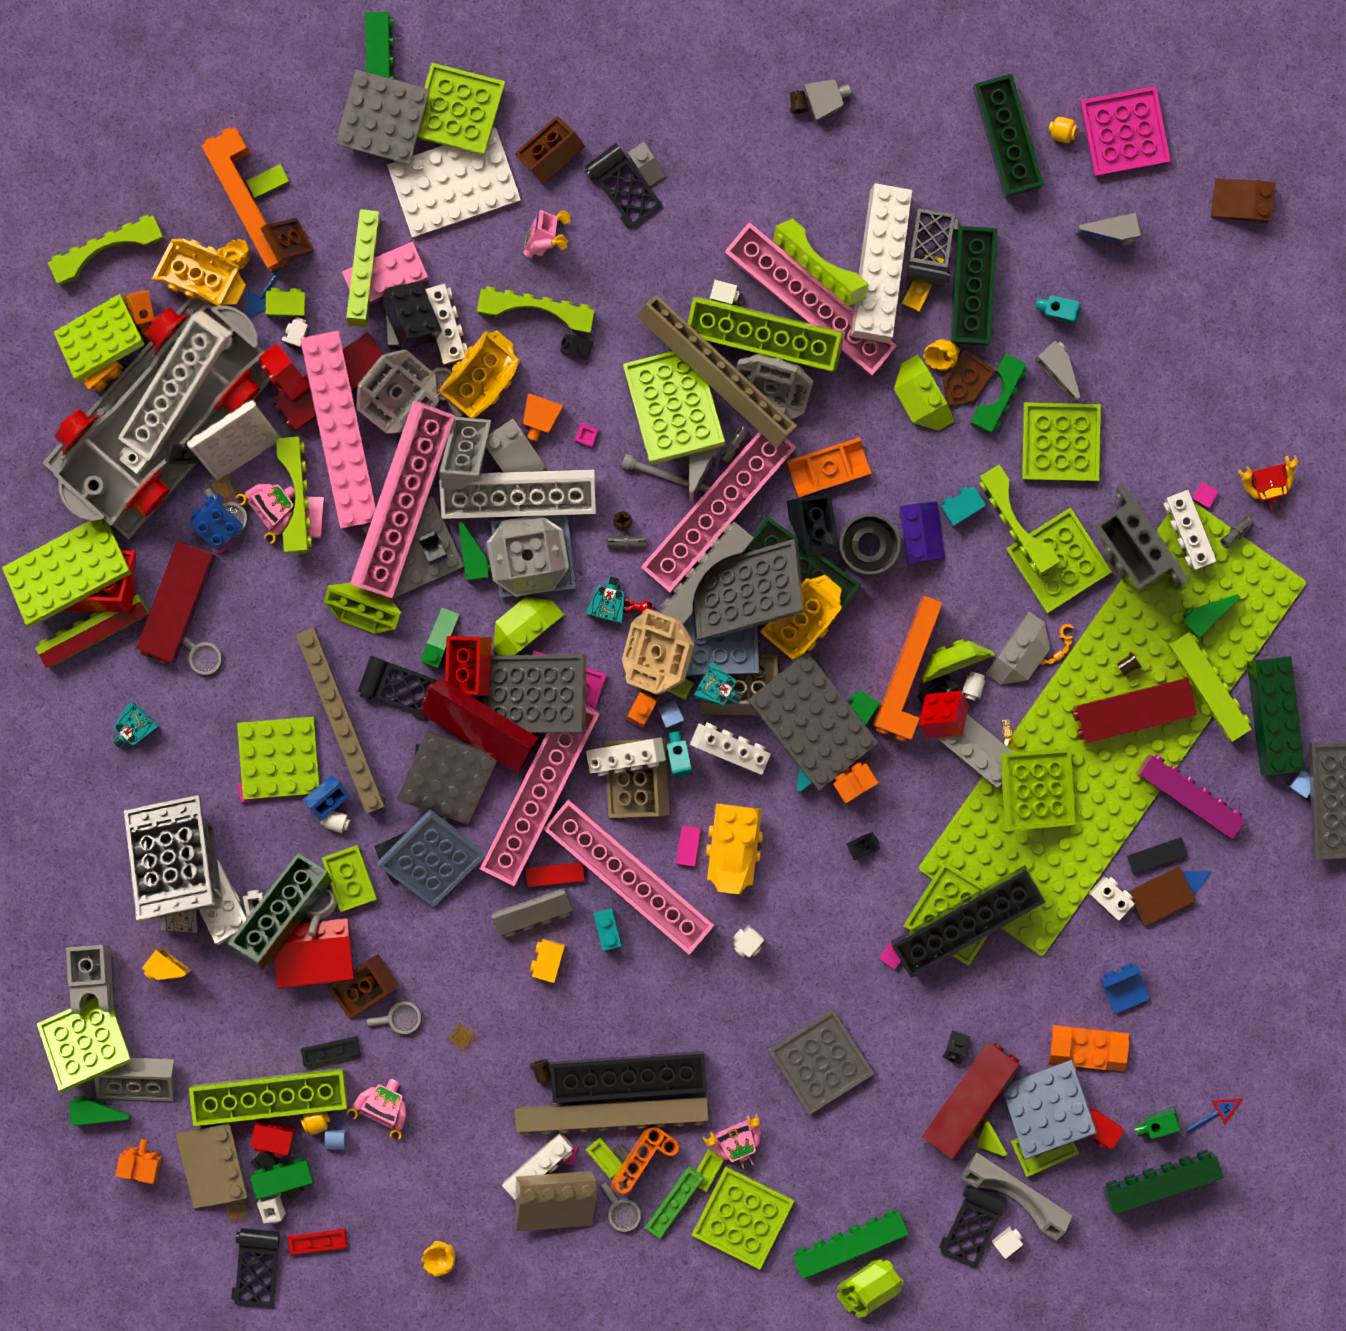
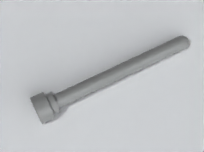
(630, 463)

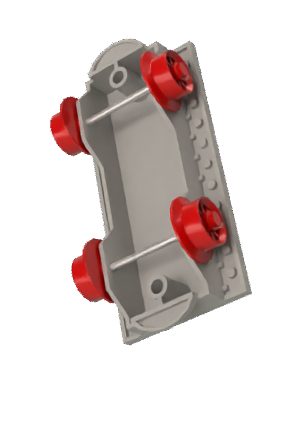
(91, 443)

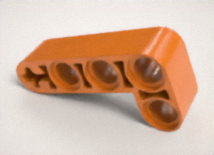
(640, 1163)

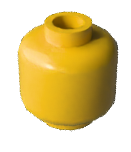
(1063, 130)
(315, 1122)

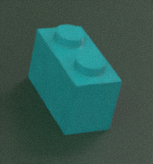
(963, 505)
(607, 929)

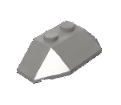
(1021, 652)

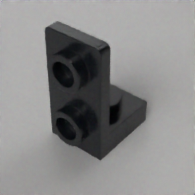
(945, 684)

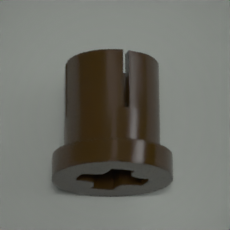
(798, 102)
(627, 524)
(1128, 664)
(541, 1070)

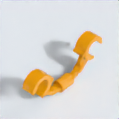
(1060, 654)

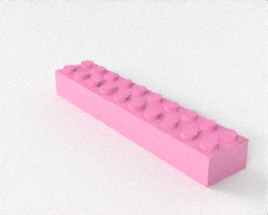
(803, 294)
(339, 428)
(402, 499)
(716, 510)
(535, 801)
(628, 876)

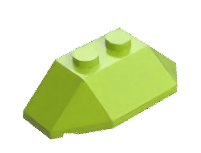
(922, 396)
(362, 608)
(524, 624)
(954, 658)

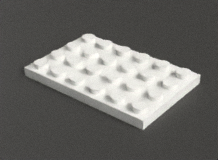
(453, 185)

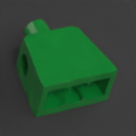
(1165, 1118)

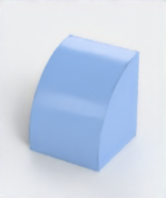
(670, 713)
(1301, 783)
(335, 1139)

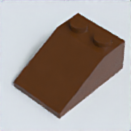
(1243, 200)
(370, 984)

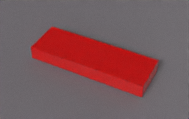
(554, 874)
(317, 1241)

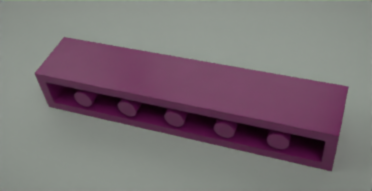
(1190, 796)

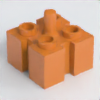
(854, 781)
(139, 1165)

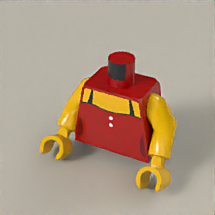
(1270, 482)

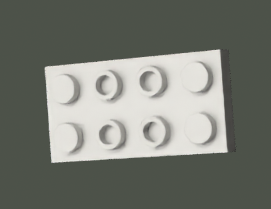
(226, 915)

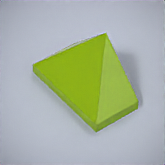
(989, 1141)

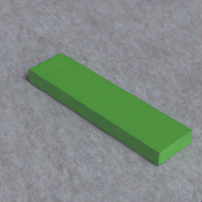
(674, 1202)

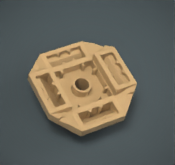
(657, 652)

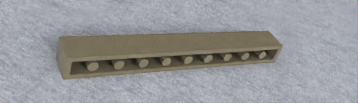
(716, 371)
(340, 720)
(611, 1114)

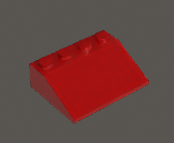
(115, 597)
(315, 959)

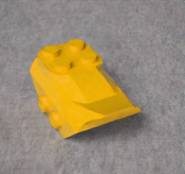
(199, 273)
(481, 374)
(800, 631)
(734, 847)

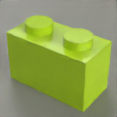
(285, 303)

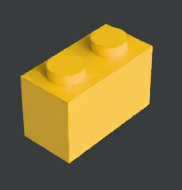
(548, 960)

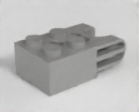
(93, 980)

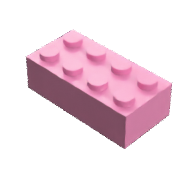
(393, 269)

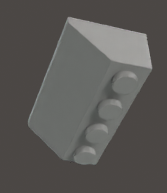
(464, 452)
(978, 750)
(531, 912)
(139, 1080)

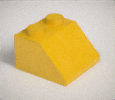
(164, 966)

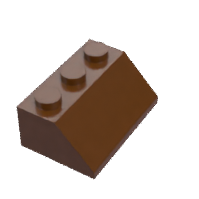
(550, 149)

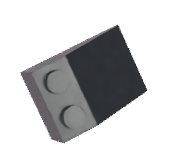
(814, 524)

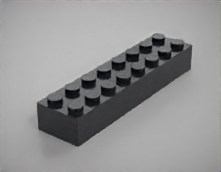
(968, 921)
(628, 1076)

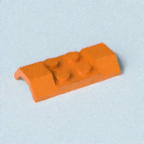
(828, 467)
(1089, 1048)

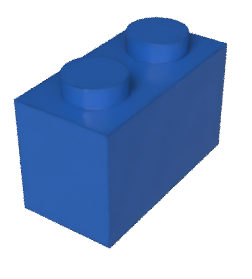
(326, 797)

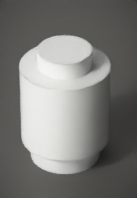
(973, 686)
(336, 821)

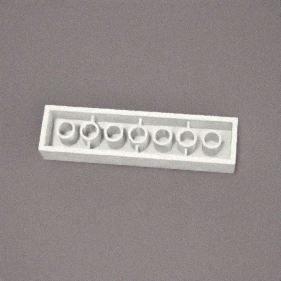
(882, 262)
(175, 385)
(522, 495)

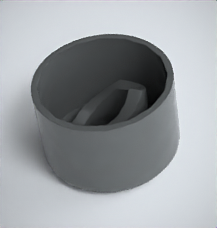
(883, 530)

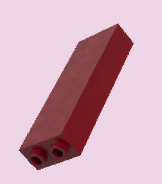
(359, 359)
(175, 603)
(1134, 710)
(478, 724)
(972, 1100)

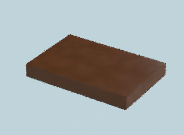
(287, 239)
(1162, 896)

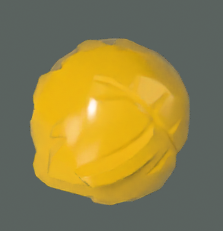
(237, 252)
(941, 354)
(439, 1259)

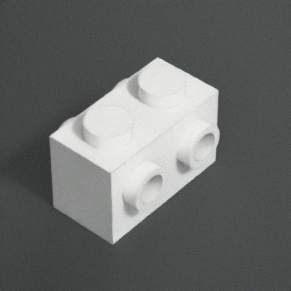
(1112, 897)
(747, 942)

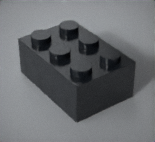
(411, 314)

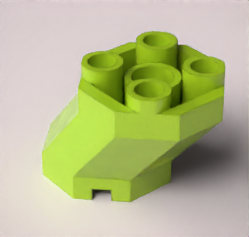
(870, 1288)

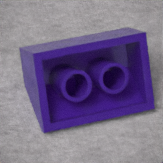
(921, 532)

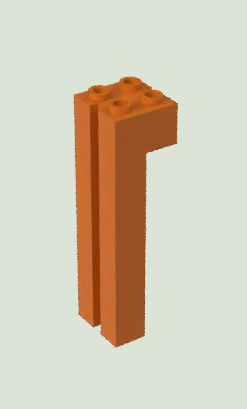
(222, 154)
(890, 714)

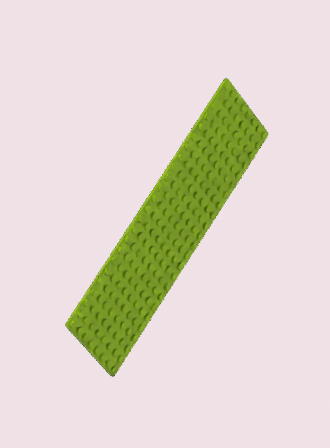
(1105, 781)

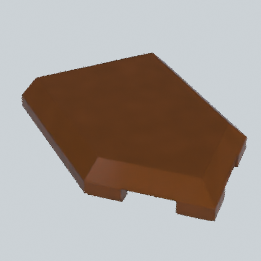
(966, 379)

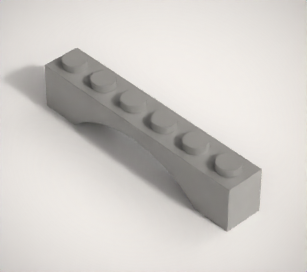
(732, 542)
(1048, 1216)

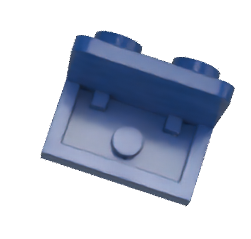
(215, 522)
(1124, 987)

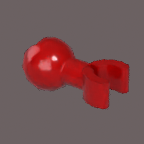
(636, 606)

